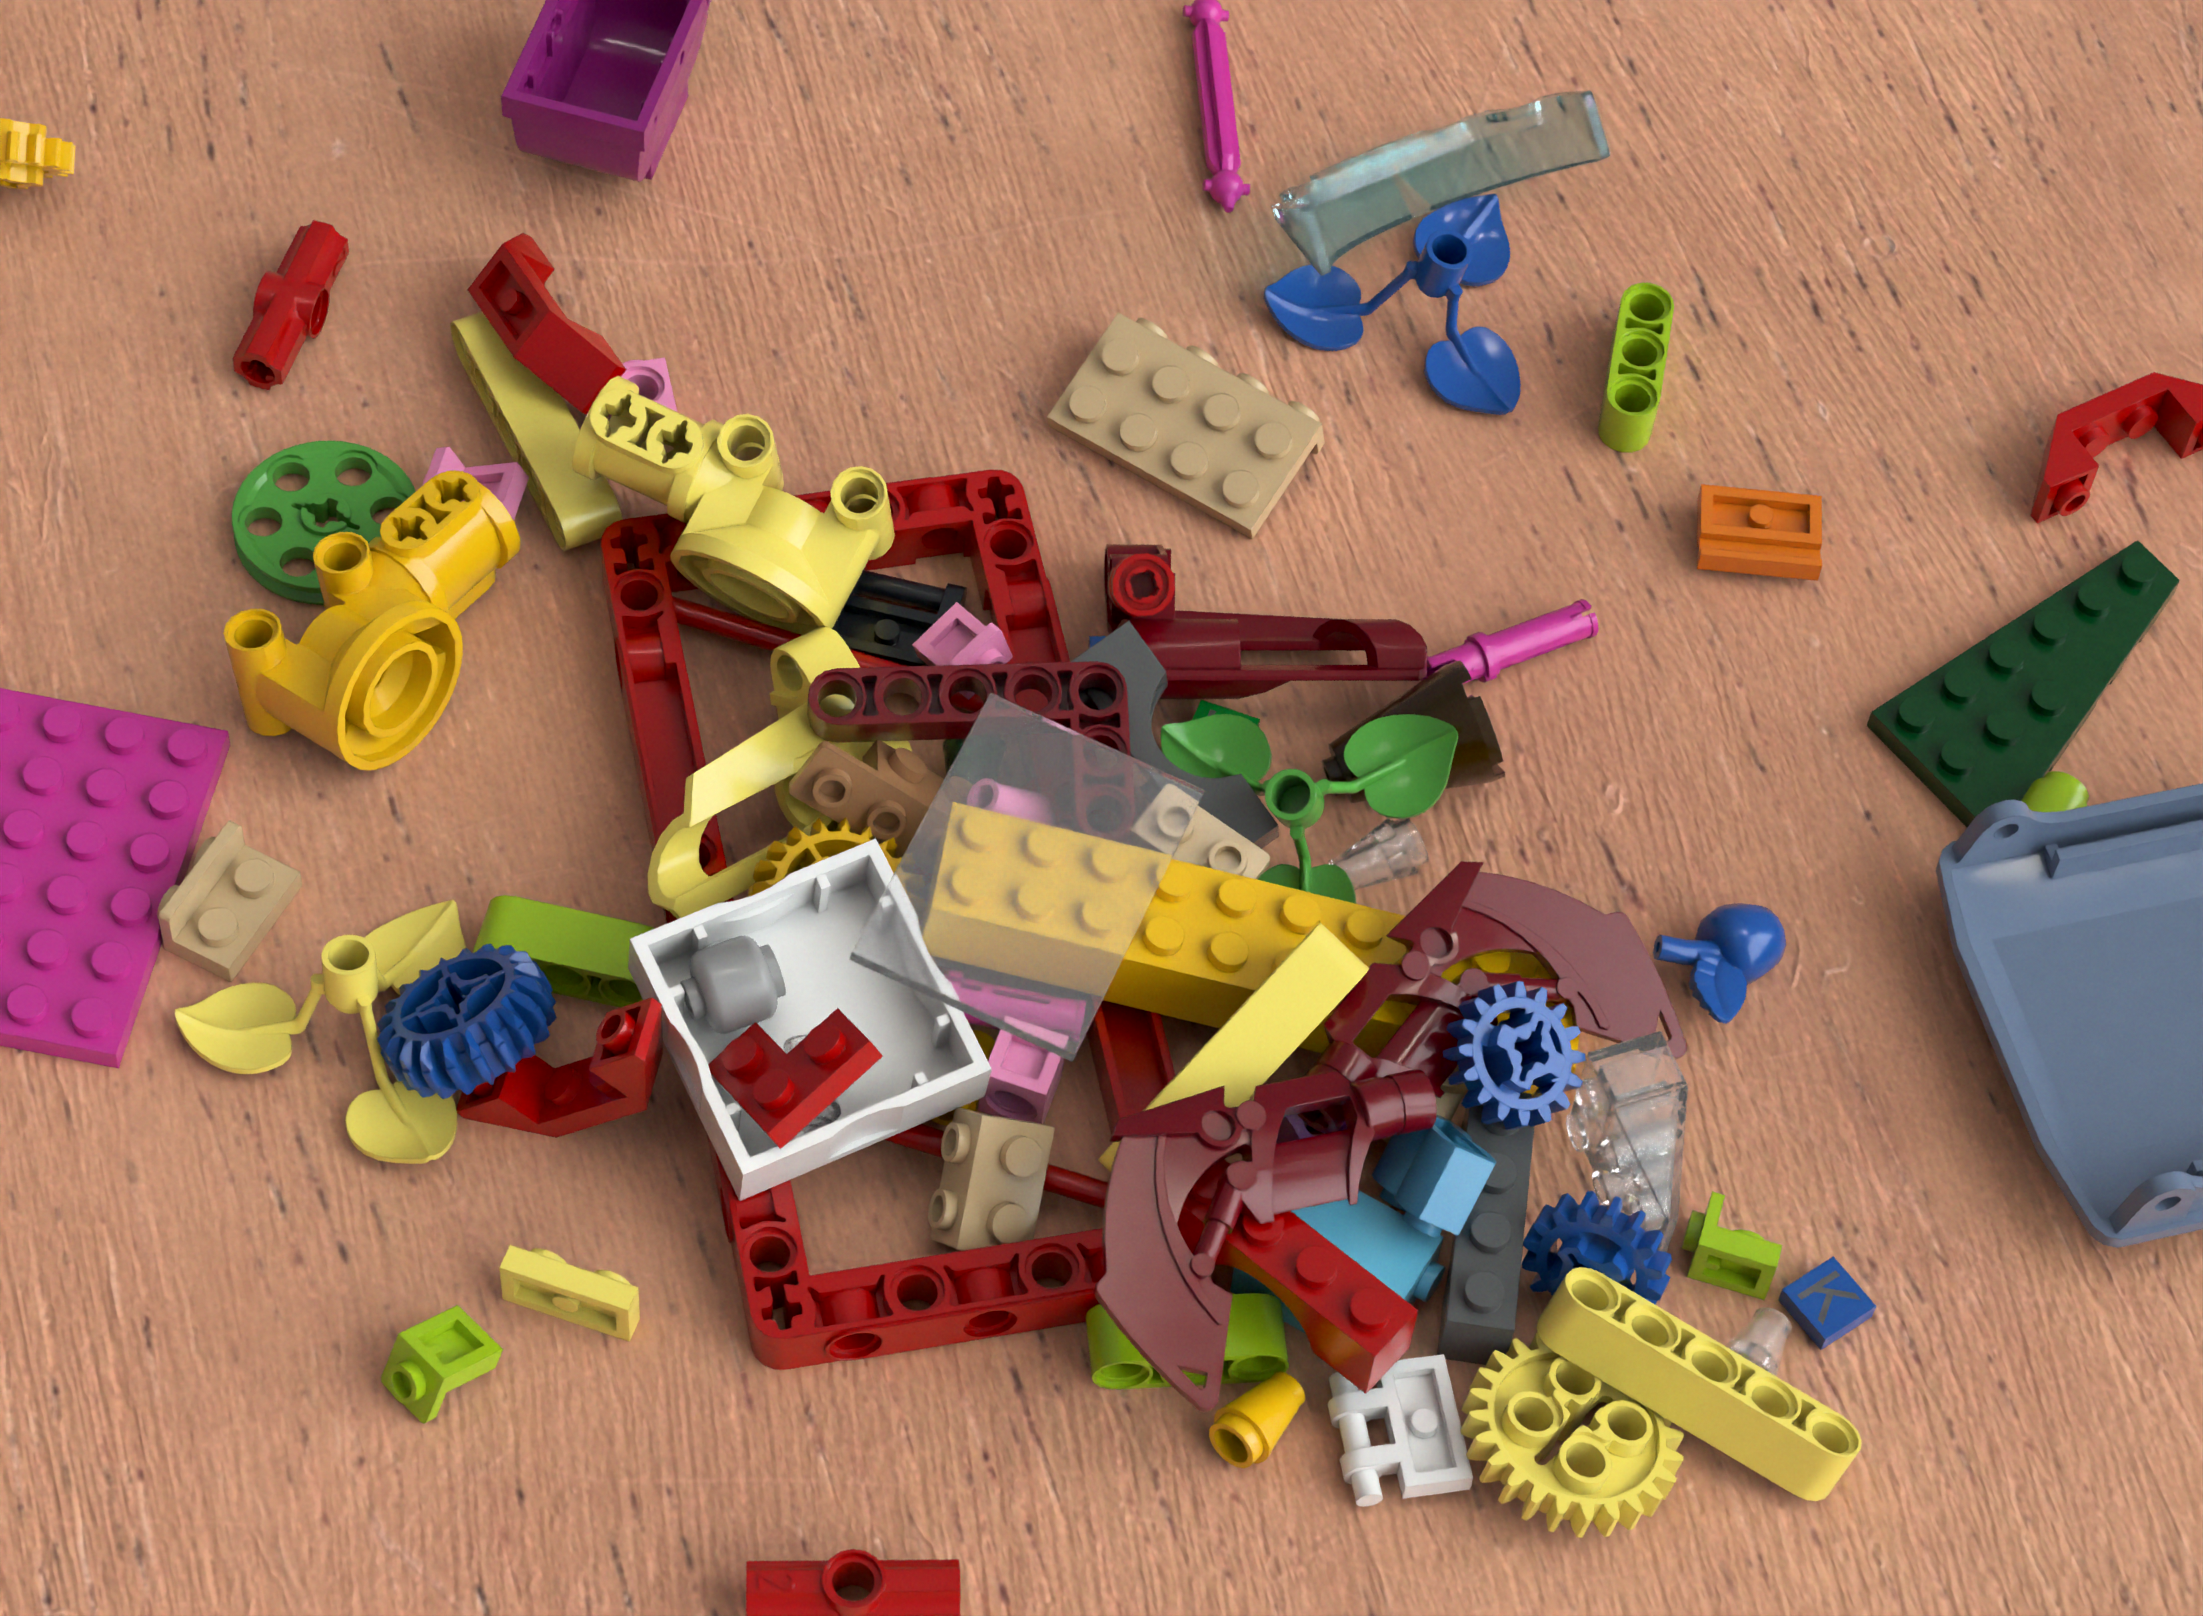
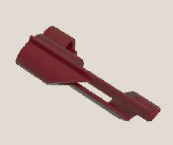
(1205, 647)

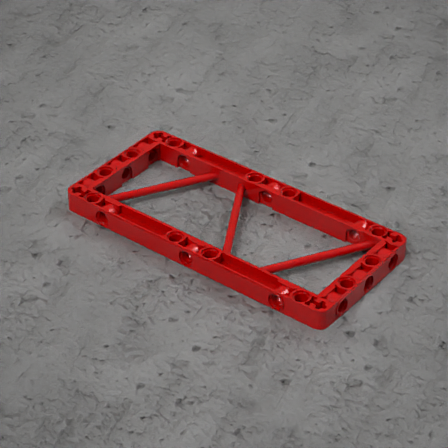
(972, 1290)

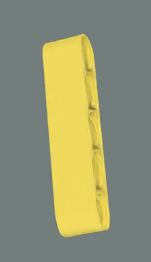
(536, 434)
(1267, 1024)
(1698, 1384)

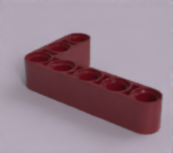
(940, 720)

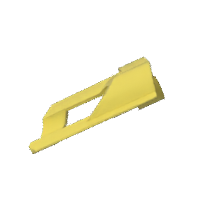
(762, 760)

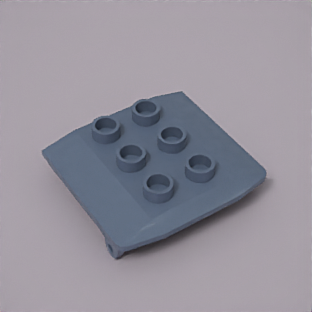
(2092, 994)

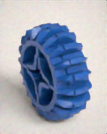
(466, 1021)

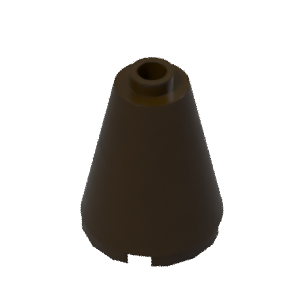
(1442, 698)

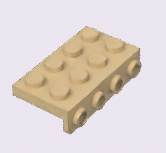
(1187, 423)

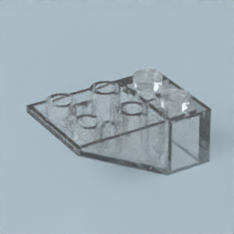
(1633, 1128)

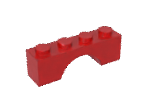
(1342, 1307)

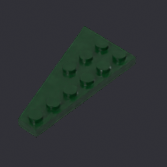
(2022, 694)

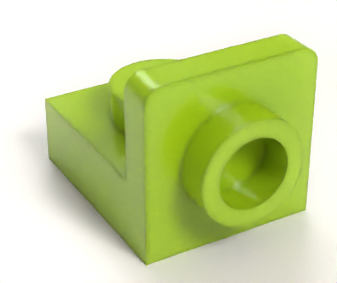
(1729, 1257)
(437, 1359)

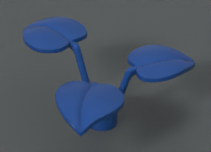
(1454, 246)

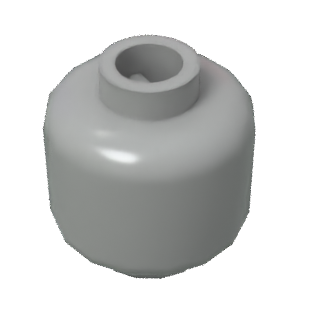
(733, 984)

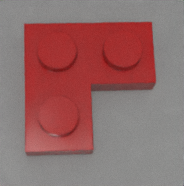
(793, 1088)

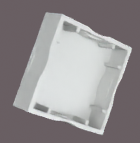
(812, 927)

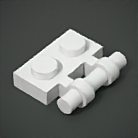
(1420, 1425)

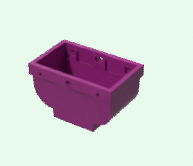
(605, 82)

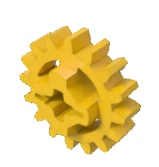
(30, 156)

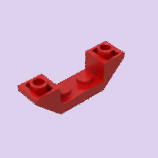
(536, 329)
(2086, 430)
(581, 1093)

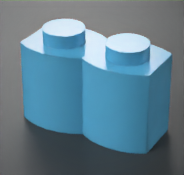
(1434, 1176)

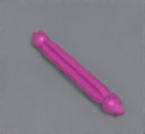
(1216, 103)

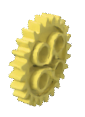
(1601, 1471)

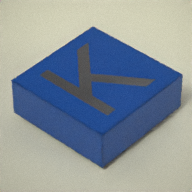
(1827, 1303)

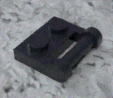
(891, 629)

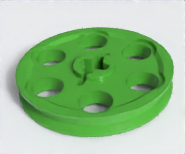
(316, 502)

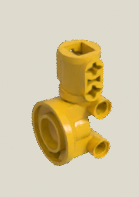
(388, 644)

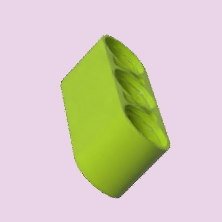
(1636, 367)
(575, 949)
(1252, 1350)

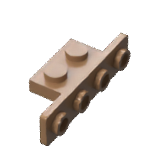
(882, 792)

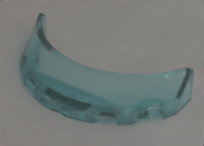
(1435, 169)

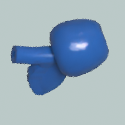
(1728, 953)

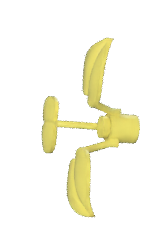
(251, 1027)

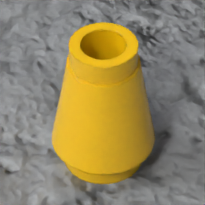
(1256, 1420)

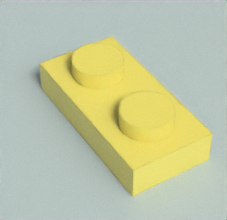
(583, 1297)

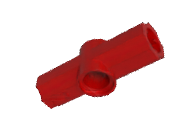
(291, 305)
(892, 1585)

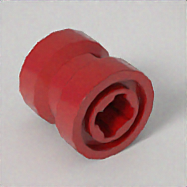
(1132, 582)

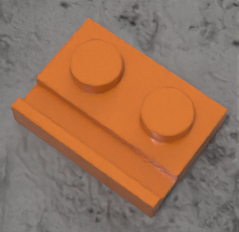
(1759, 532)

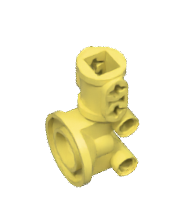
(742, 534)

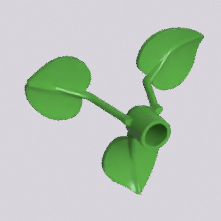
(1397, 762)

